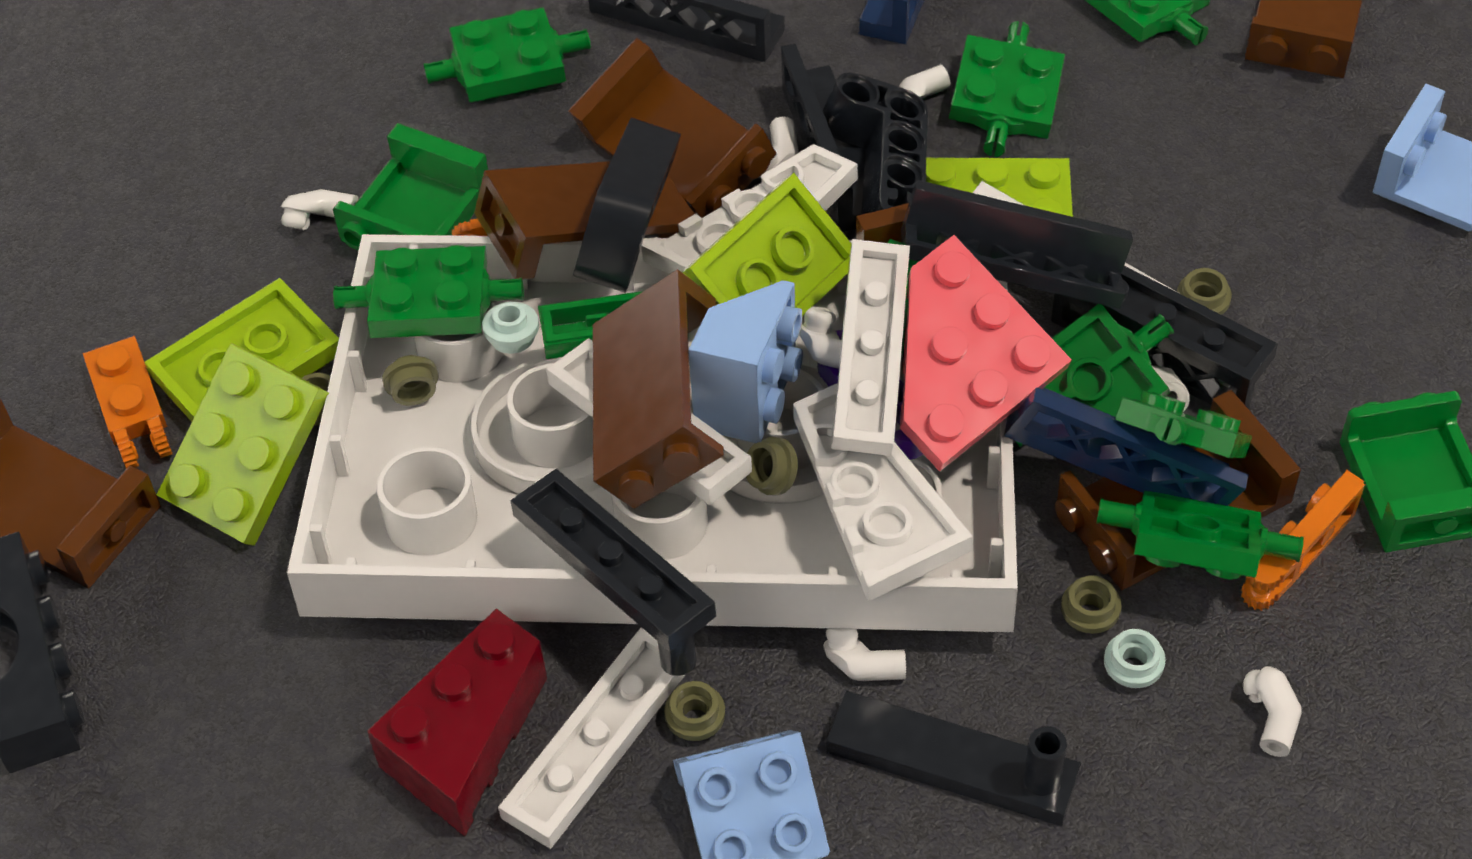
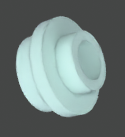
(511, 327)
(1138, 645)

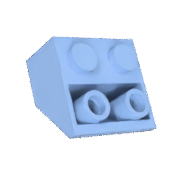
(745, 360)

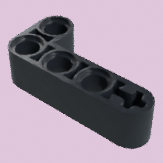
(891, 130)
(626, 204)

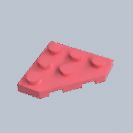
(966, 354)

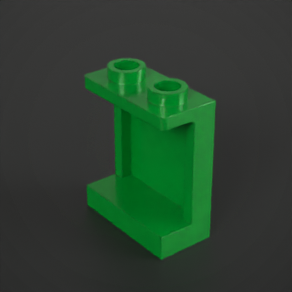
(418, 192)
(1412, 469)

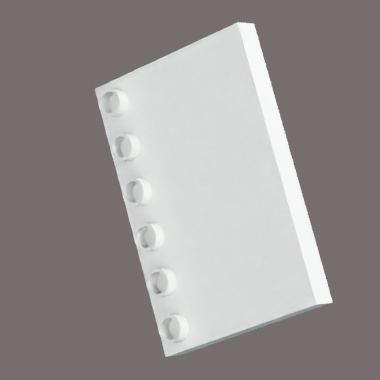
(419, 521)

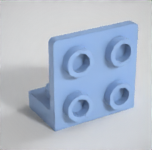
(1428, 165)
(754, 800)

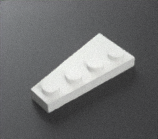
(819, 170)
(880, 504)

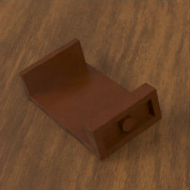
(1304, 34)
(713, 149)
(553, 205)
(644, 392)
(68, 506)
(1112, 548)

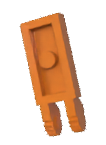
(127, 398)
(1326, 516)

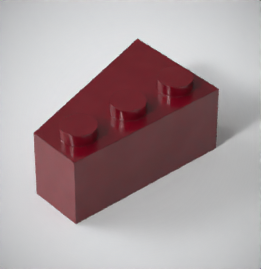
(461, 717)

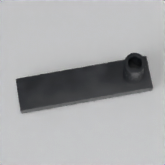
(618, 566)
(958, 759)

